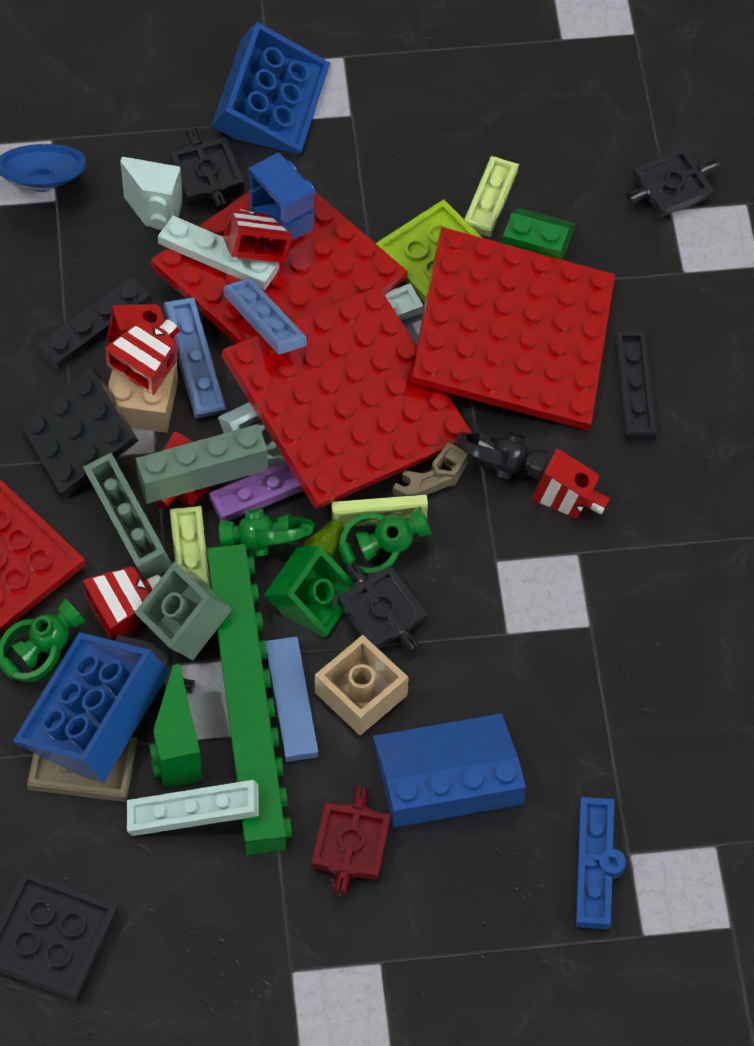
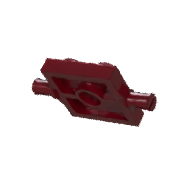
(351, 841)

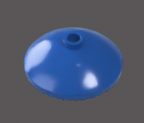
(41, 166)

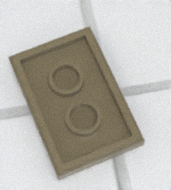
(53, 778)

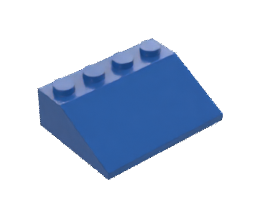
(270, 91)
(92, 705)
(449, 770)

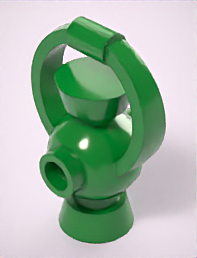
(261, 531)
(381, 538)
(46, 635)

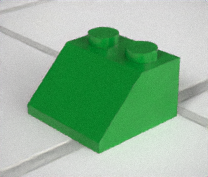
(538, 233)
(309, 589)

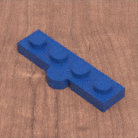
(596, 863)

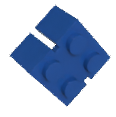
(282, 194)

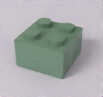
(183, 611)

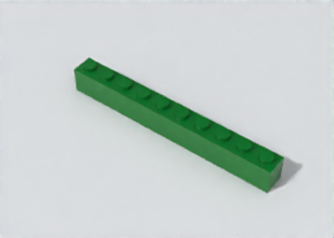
(246, 697)

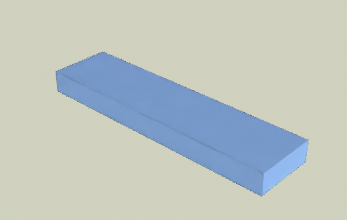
(265, 316)
(195, 359)
(291, 699)

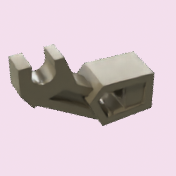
(427, 483)

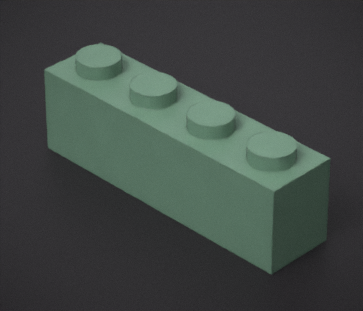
(202, 463)
(127, 516)

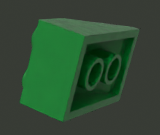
(176, 748)

